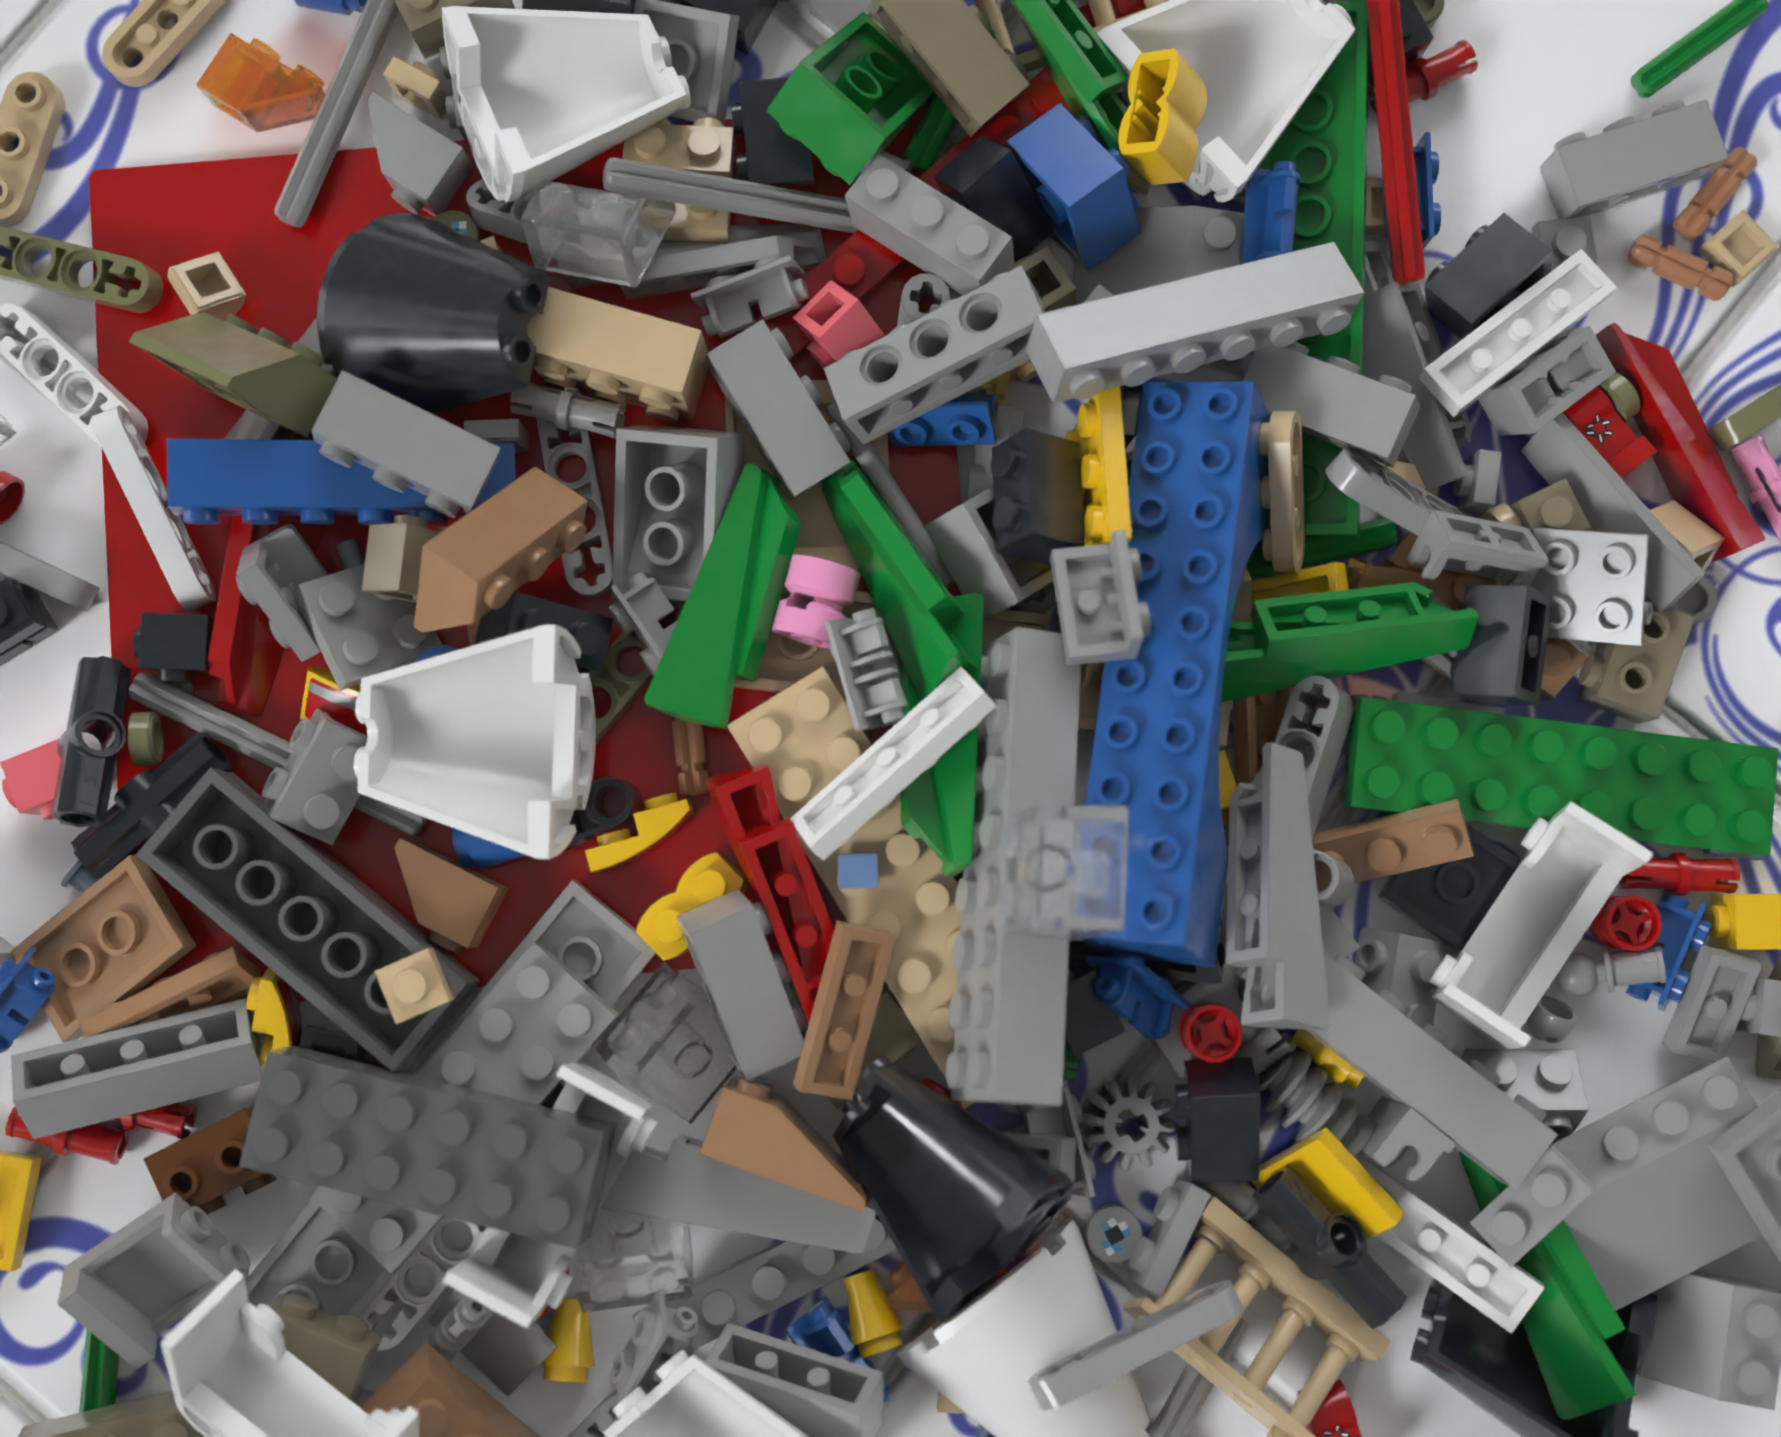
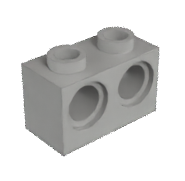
(1547, 383)

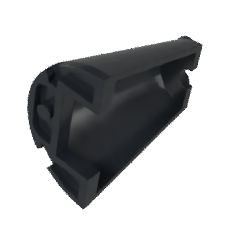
(428, 313)
(945, 1185)
(1502, 1371)

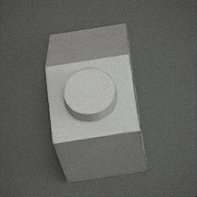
(416, 159)

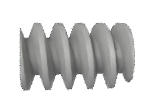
(1313, 1102)

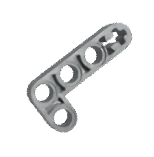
(1319, 774)

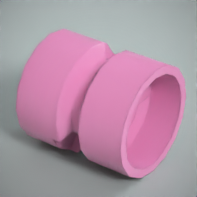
(817, 595)

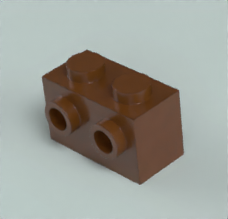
(207, 1164)

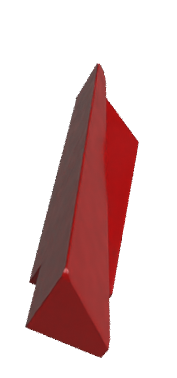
(1682, 441)
(241, 640)
(776, 876)

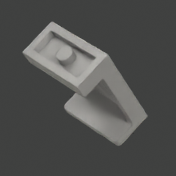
(149, 1277)

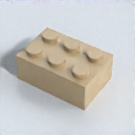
(619, 355)

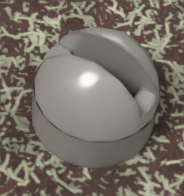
(1551, 1020)

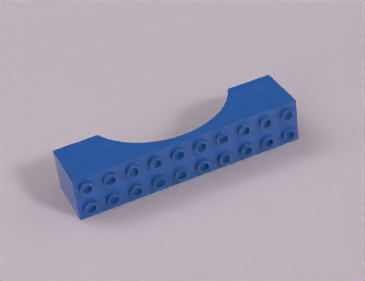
(1159, 713)

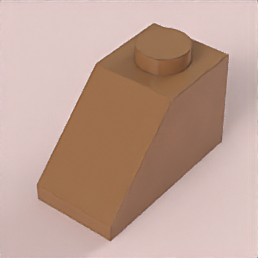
(448, 897)

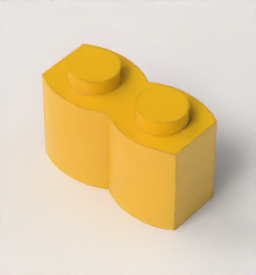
(1163, 116)
(701, 883)

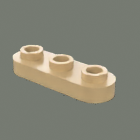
(145, 36)
(36, 128)
(1283, 491)

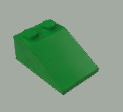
(851, 97)

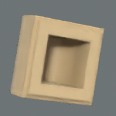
(207, 286)

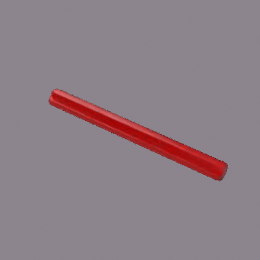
(1395, 140)

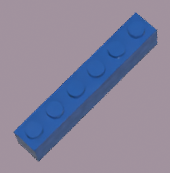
(292, 480)

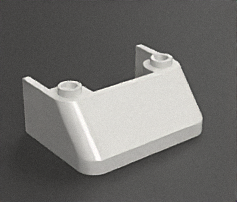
(1535, 924)
(525, 1273)
(242, 1382)

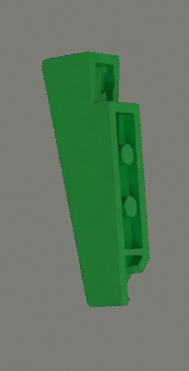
(1078, 64)
(899, 579)
(729, 605)
(1338, 636)
(942, 798)
(1567, 1317)

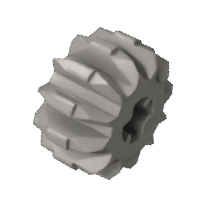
(1118, 1139)

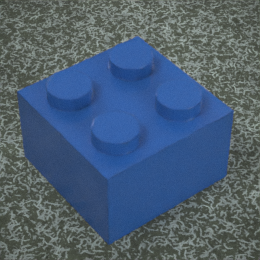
(1078, 184)

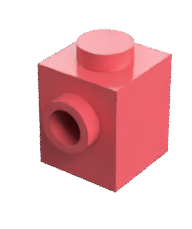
(836, 324)
(32, 780)

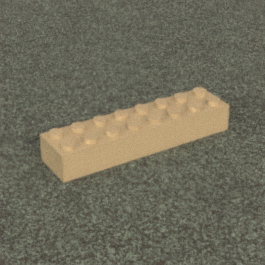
(806, 744)

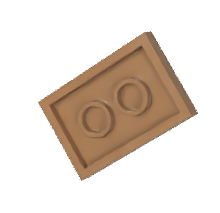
(106, 944)

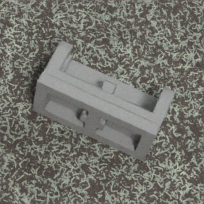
(1477, 549)
(1398, 1129)

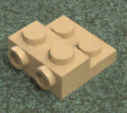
(697, 148)

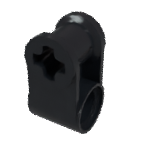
(593, 821)

